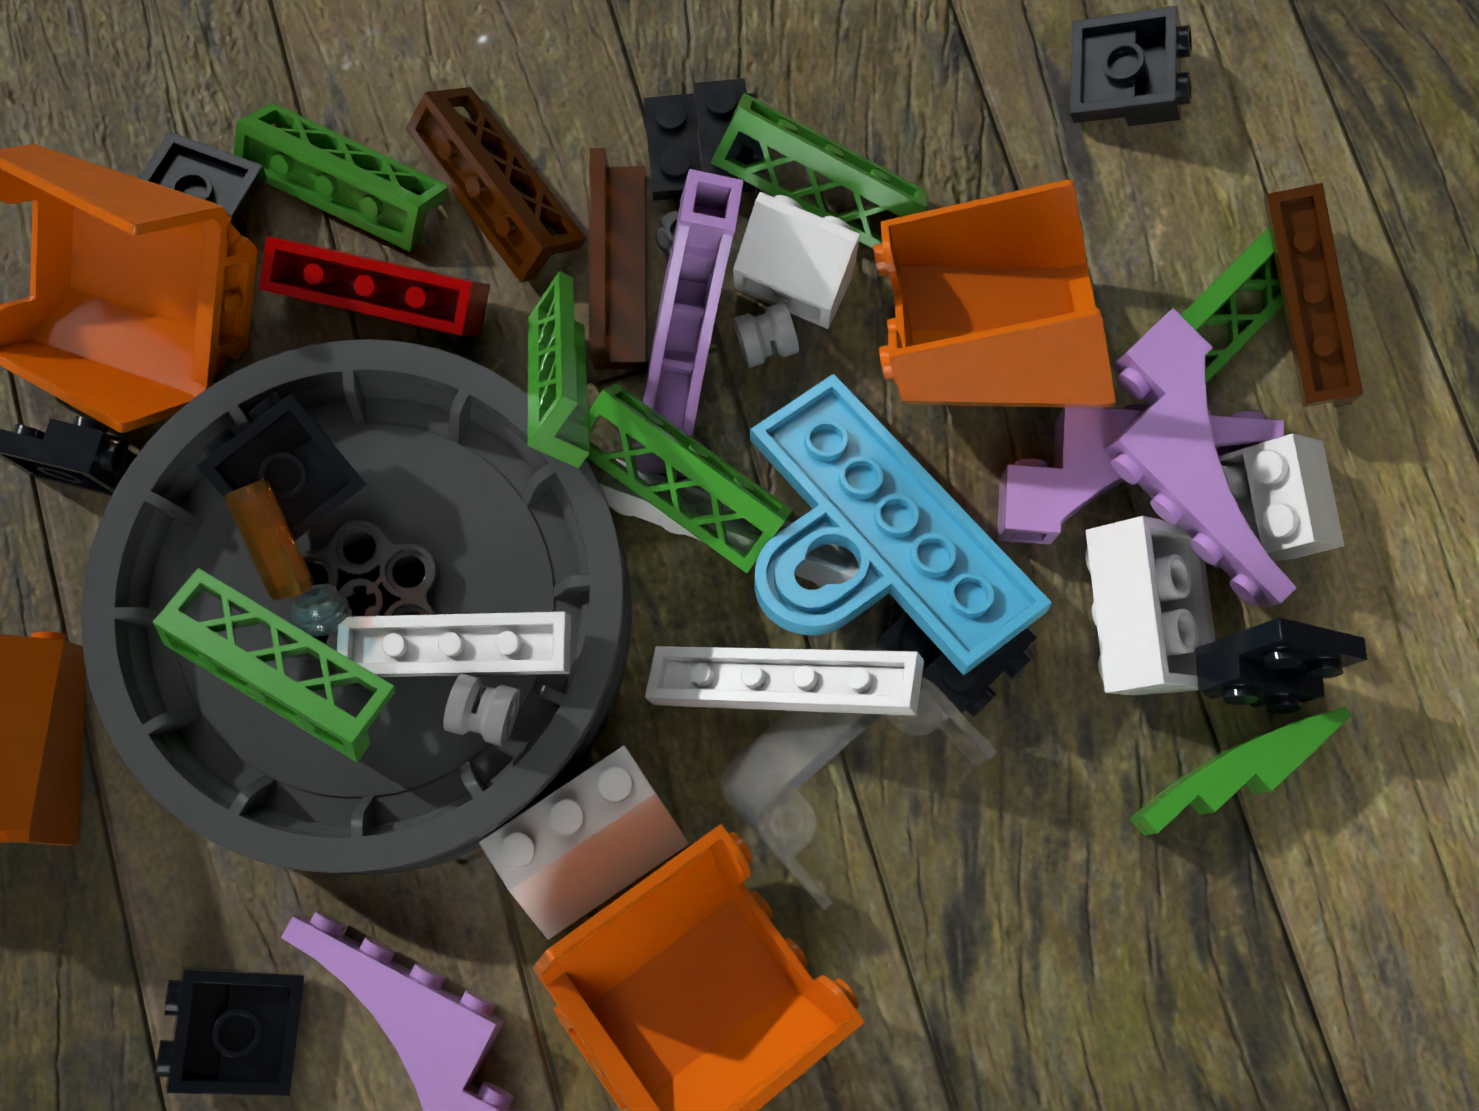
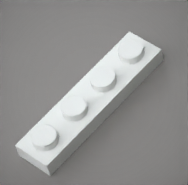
(458, 644)

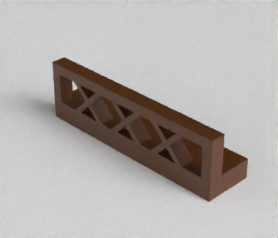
(483, 181)
(617, 264)
(1313, 296)

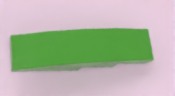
(1257, 763)

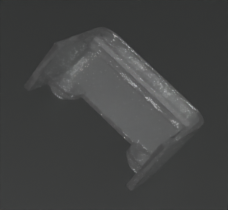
(768, 773)

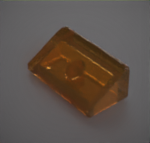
(269, 540)

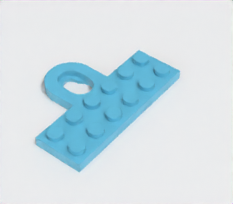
(896, 524)

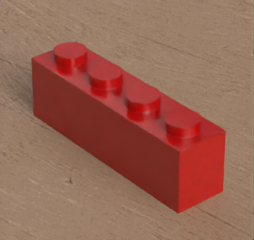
(374, 286)

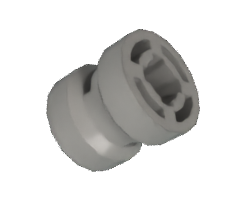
(766, 335)
(481, 709)

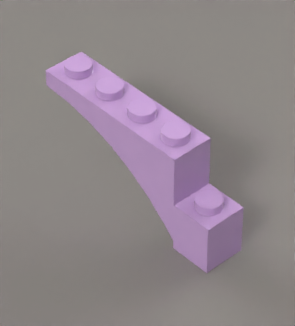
(690, 301)
(1176, 458)
(1041, 498)
(433, 1029)

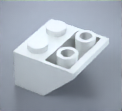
(796, 259)
(1285, 495)

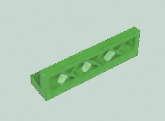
(819, 155)
(335, 176)
(1223, 292)
(557, 376)
(696, 463)
(264, 683)

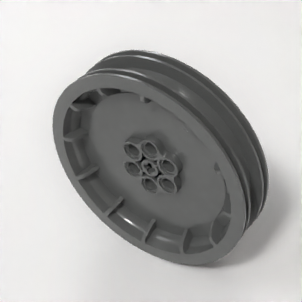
(442, 492)

